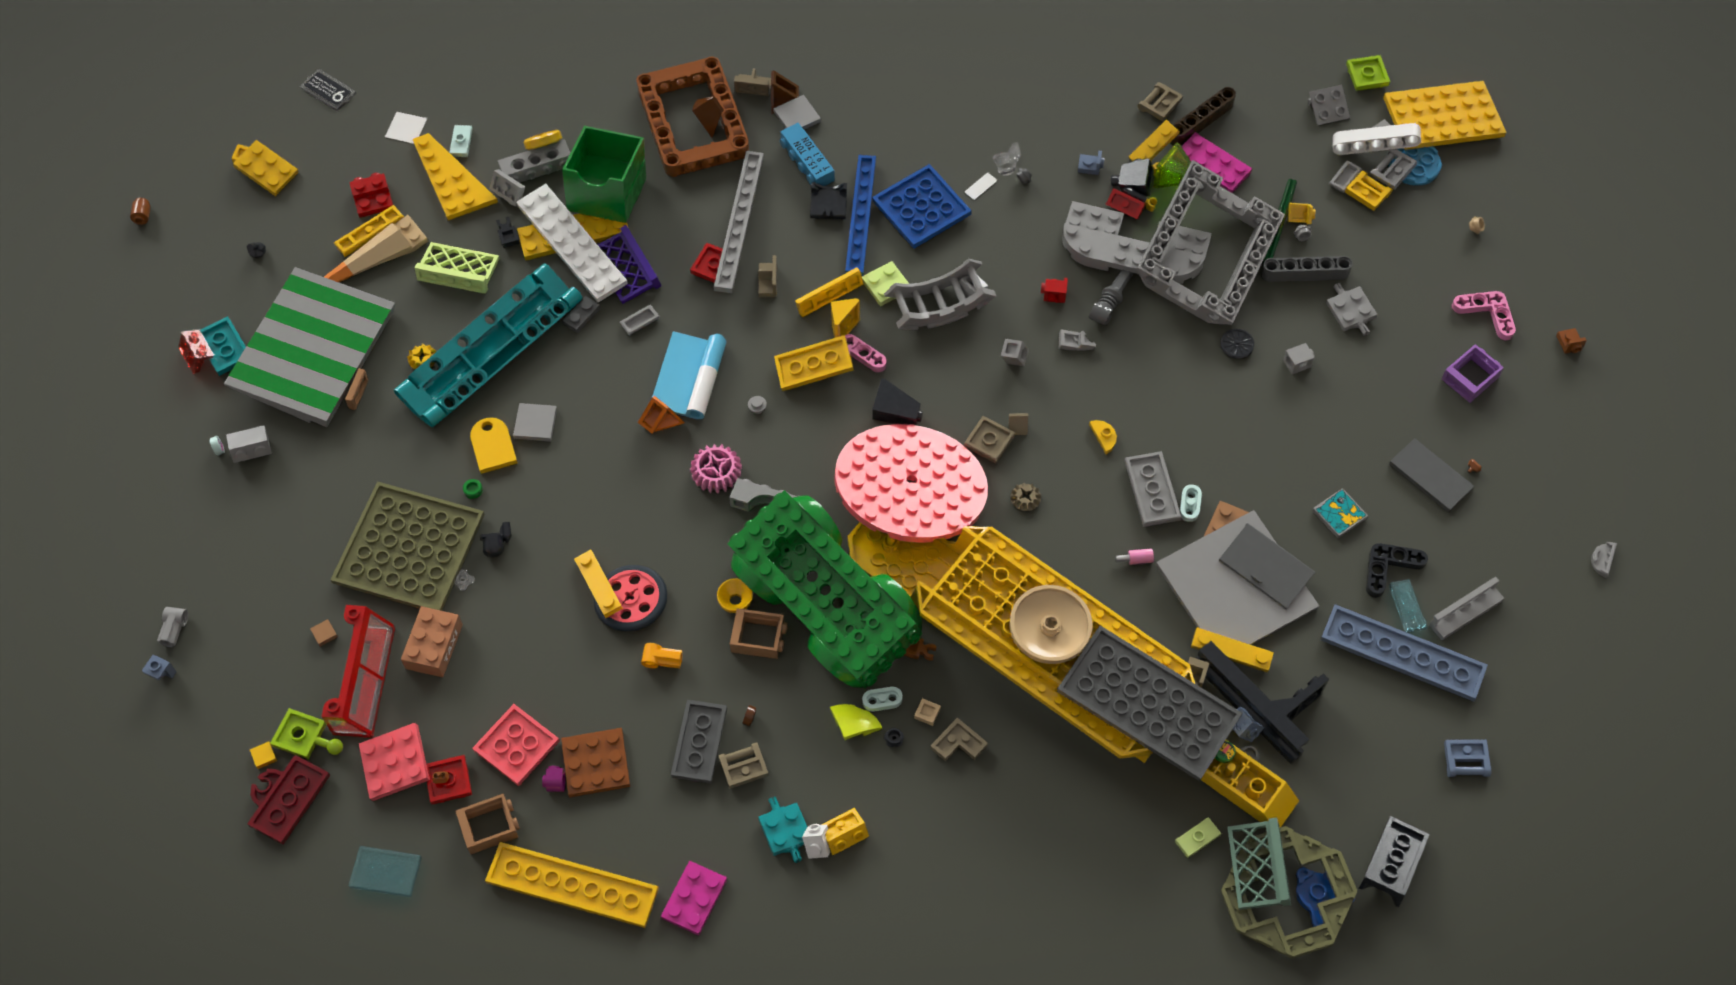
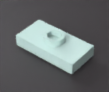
(461, 140)

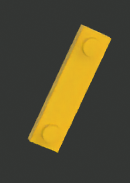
(367, 231)
(829, 292)
(598, 583)
(1234, 650)

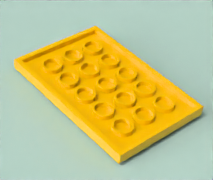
(1447, 113)

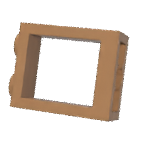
(762, 618)
(479, 809)

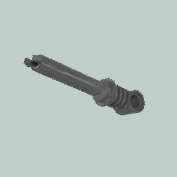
(1110, 298)

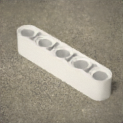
(1376, 139)

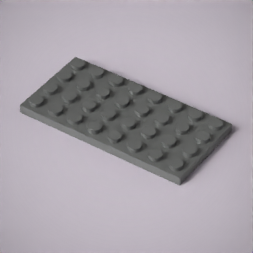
(1149, 702)

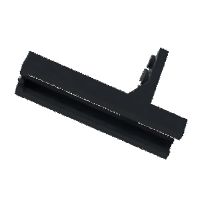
(1273, 715)

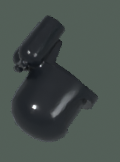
(494, 542)

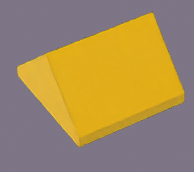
(844, 316)

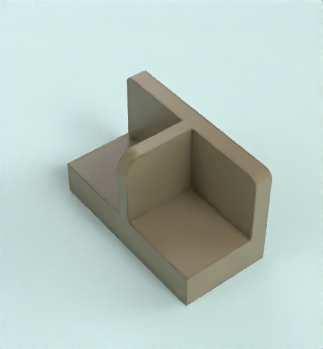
(752, 84)
(768, 279)
(1199, 670)

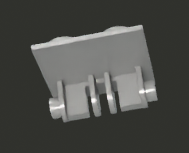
(1329, 104)

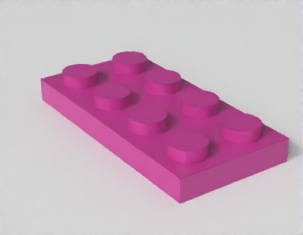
(1217, 161)

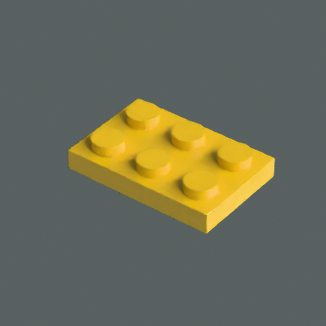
(265, 168)

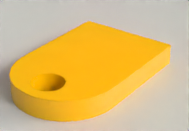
(492, 447)

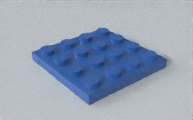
(921, 206)

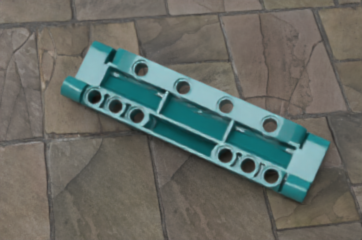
(487, 345)

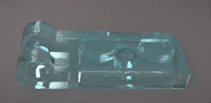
(1407, 605)

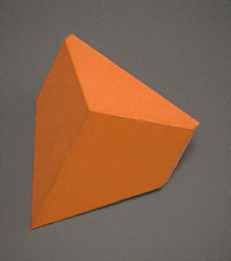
(658, 416)

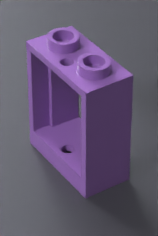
(1463, 385)

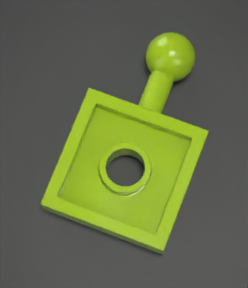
(311, 737)

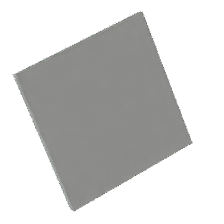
(1221, 598)

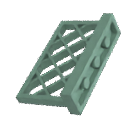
(1277, 861)

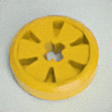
(542, 139)

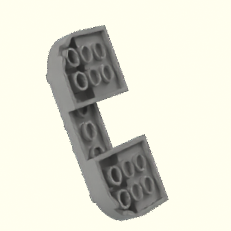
(1094, 241)

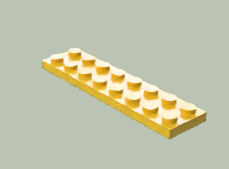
(572, 884)

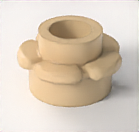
(1477, 225)

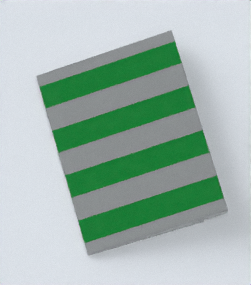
(310, 346)

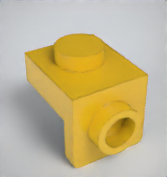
(1301, 213)

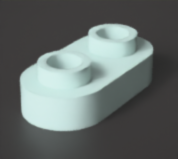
(1190, 504)
(882, 697)

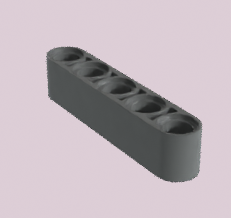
(1306, 269)

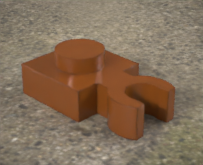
(919, 648)

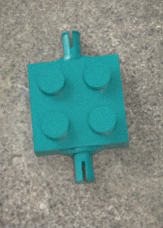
(784, 829)

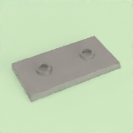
(1152, 489)

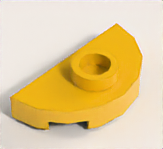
(1105, 434)

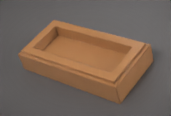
(357, 389)

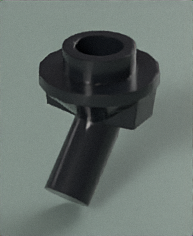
(256, 249)

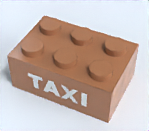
(431, 641)

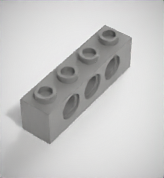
(535, 161)

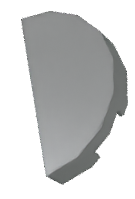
(1602, 558)

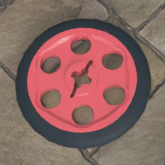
(656, 601)

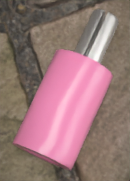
(1137, 557)

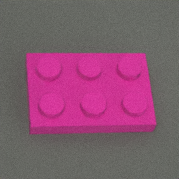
(694, 898)

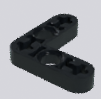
(1383, 562)

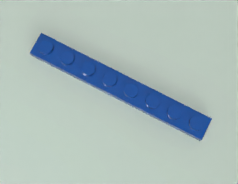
(860, 213)

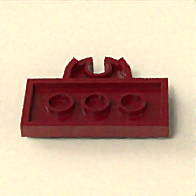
(285, 798)

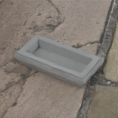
(1345, 176)
(639, 320)

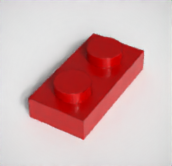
(1125, 204)

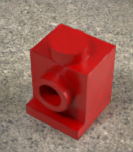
(1054, 290)

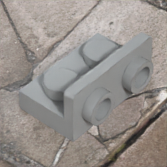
(506, 187)

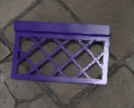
(640, 261)

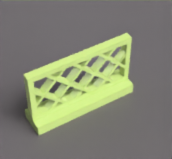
(454, 277)

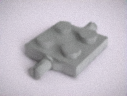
(1351, 309)

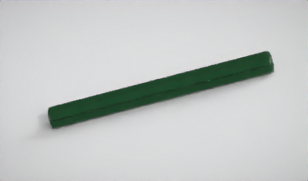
(1284, 205)

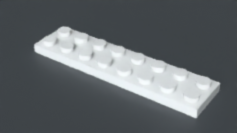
(572, 243)

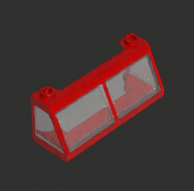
(364, 675)

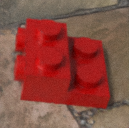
(371, 194)

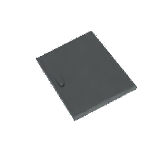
(1276, 569)

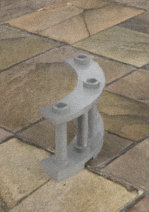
(946, 314)

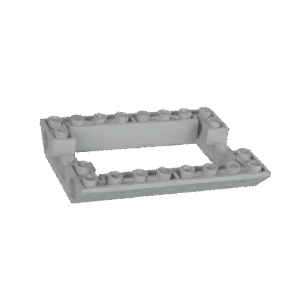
(1256, 213)

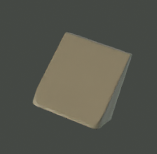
(1018, 423)

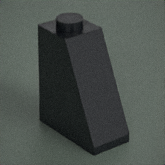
(895, 405)

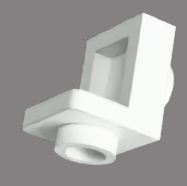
(815, 841)

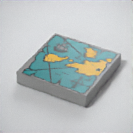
(1340, 513)

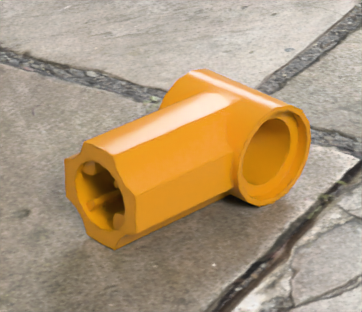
(657, 656)

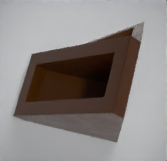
(782, 90)
(708, 113)

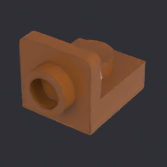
(1570, 340)

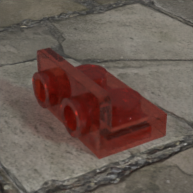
(194, 349)

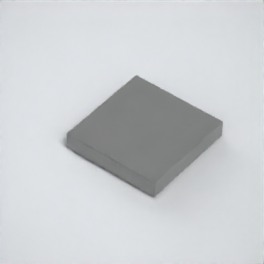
(797, 111)
(535, 422)

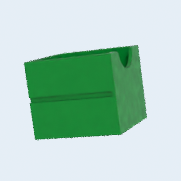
(604, 174)

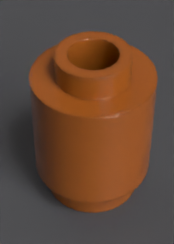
(140, 211)

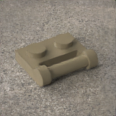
(1164, 105)
(744, 771)

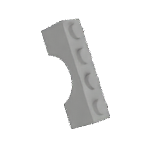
(748, 494)

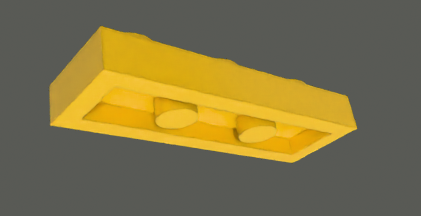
(1155, 142)

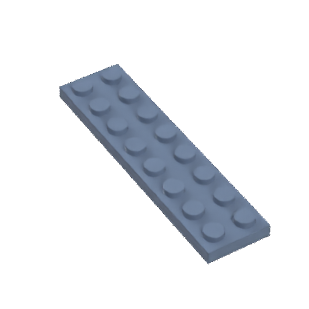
(1404, 652)

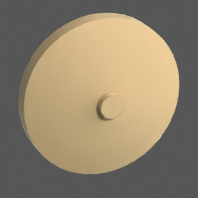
(1050, 624)

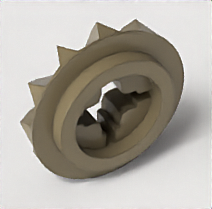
(1023, 503)

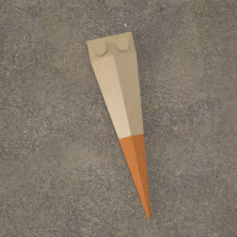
(389, 244)

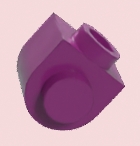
(554, 779)

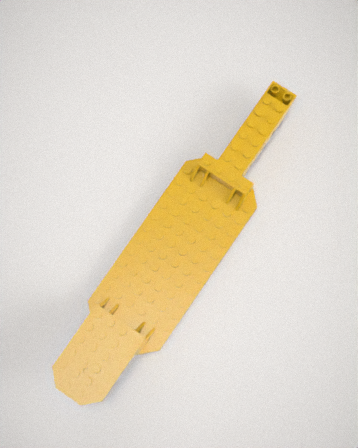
(970, 595)

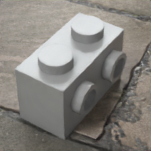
(248, 444)

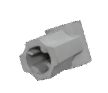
(173, 621)

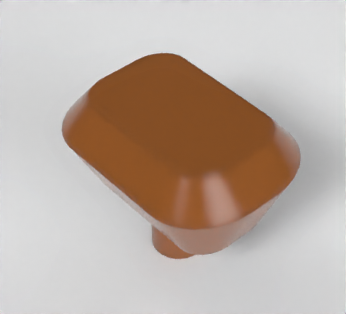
(1474, 466)
(440, 777)

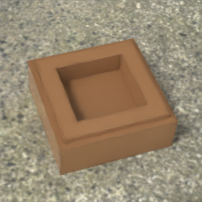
(324, 632)

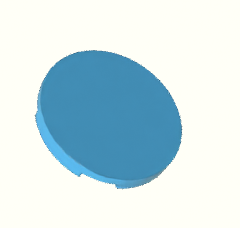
(1427, 165)

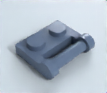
(1467, 752)

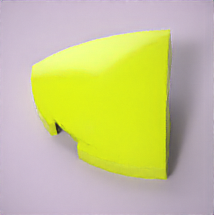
(854, 720)

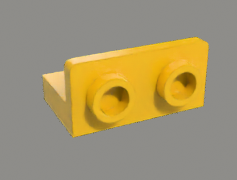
(845, 831)

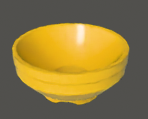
(732, 588)

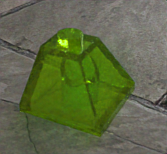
(1172, 168)

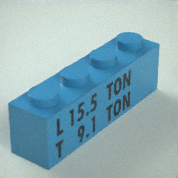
(806, 155)

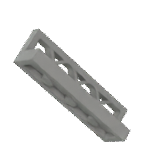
(1466, 609)

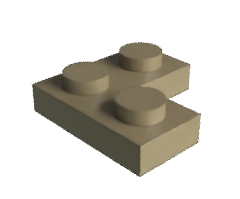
(958, 736)

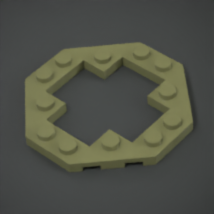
(1331, 911)

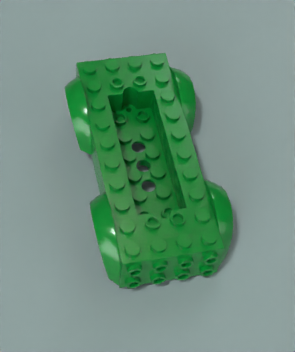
(877, 613)

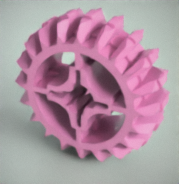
(708, 476)

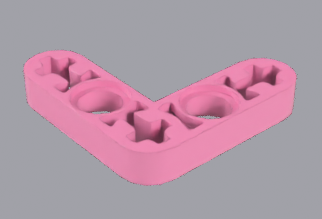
(1494, 308)
(859, 345)

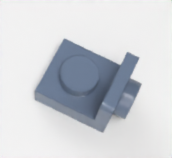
(1090, 164)
(158, 668)
(1247, 727)

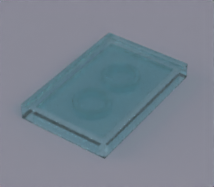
(385, 871)

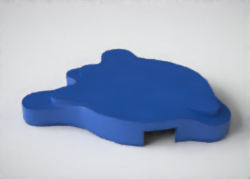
(1313, 889)

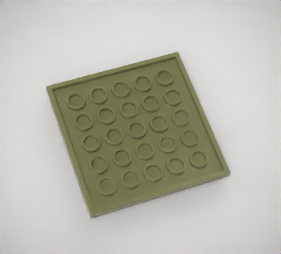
(408, 547)

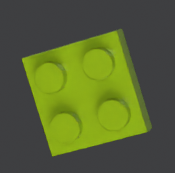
(1368, 72)

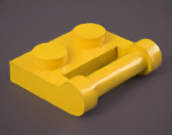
(1366, 194)

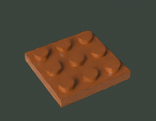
(595, 762)

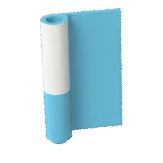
(689, 373)

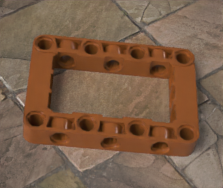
(684, 76)

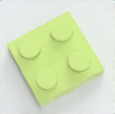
(881, 280)

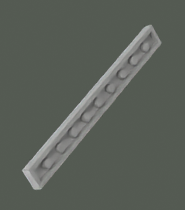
(738, 222)

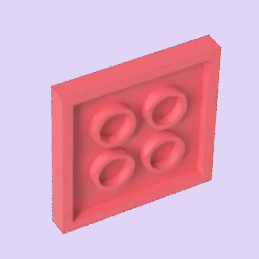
(516, 744)
(394, 762)

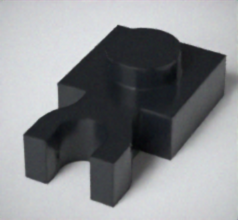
(507, 234)

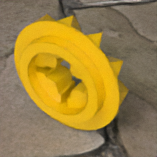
(413, 357)

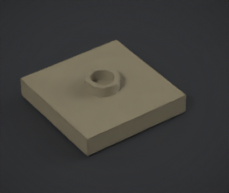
(989, 439)

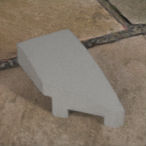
(1074, 341)

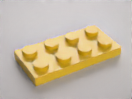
(813, 363)

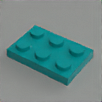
(224, 343)

